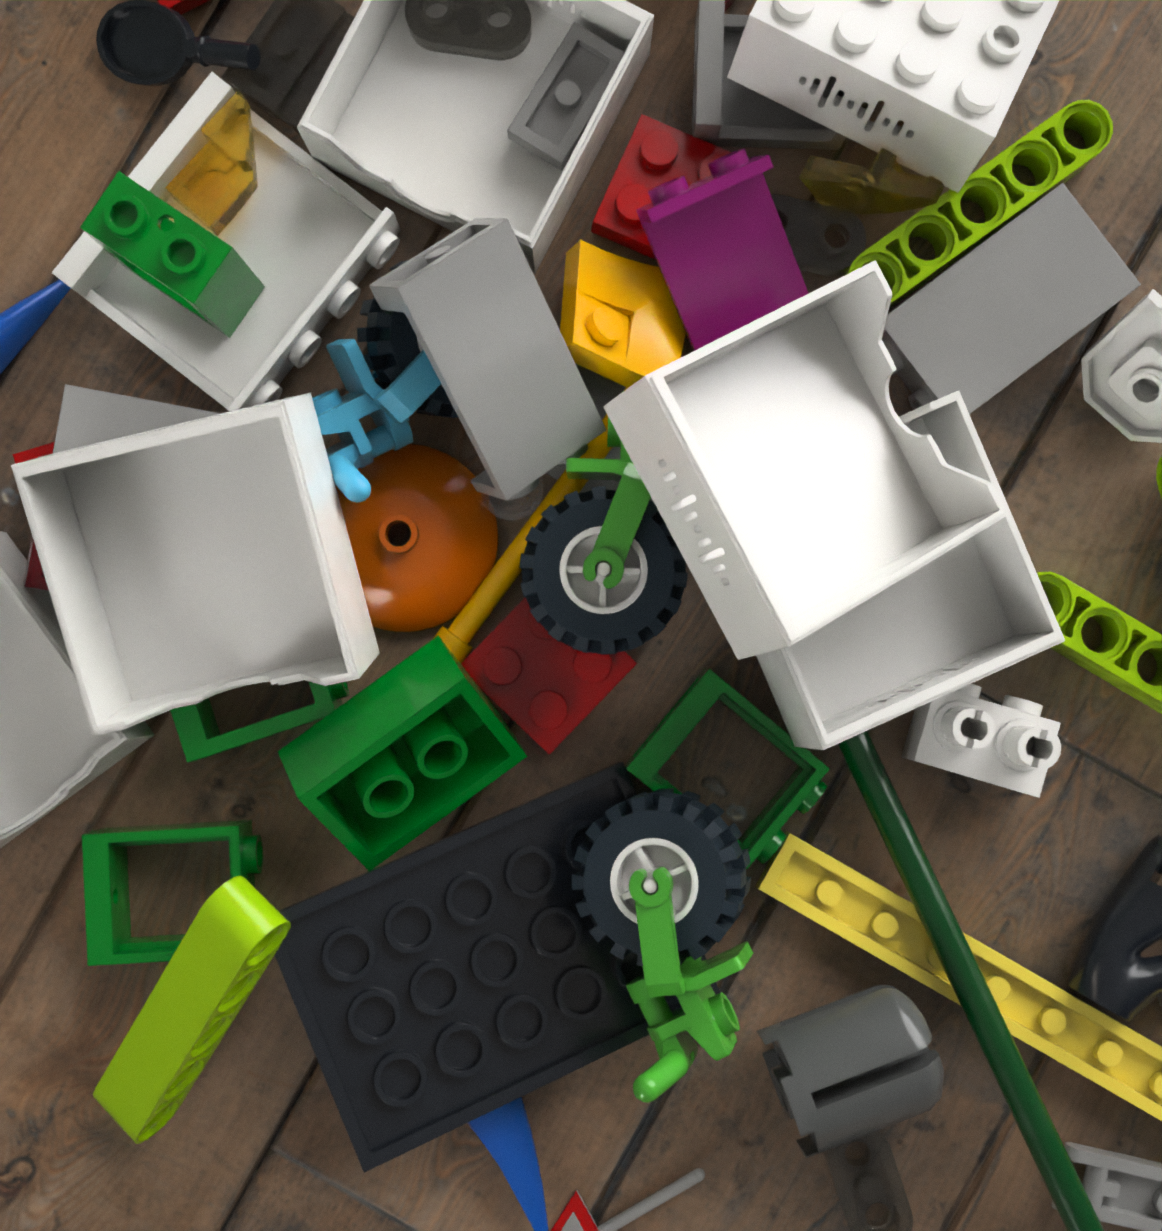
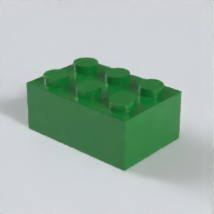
(401, 754)

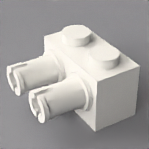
(985, 740)

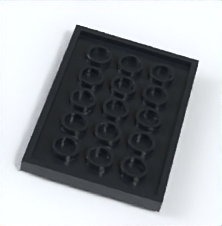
(461, 973)

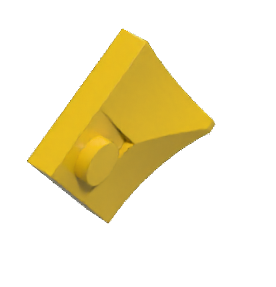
(618, 315)

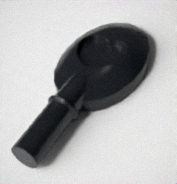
(157, 46)

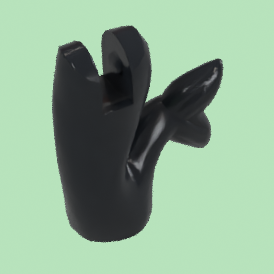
(1110, 958)

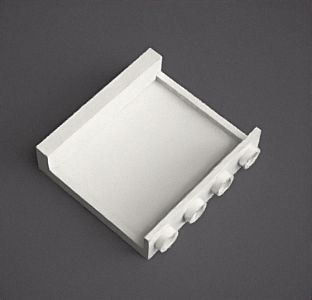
(297, 232)

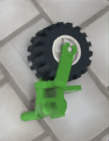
(603, 561)
(667, 887)

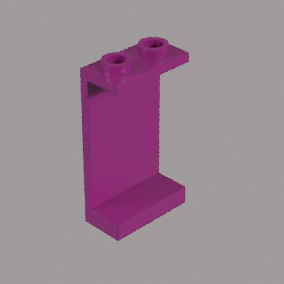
(722, 247)

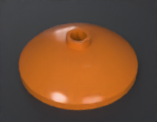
(449, 543)

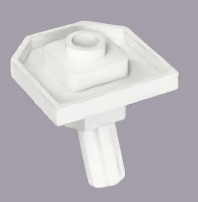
(1126, 372)

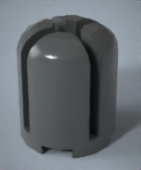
(853, 1067)

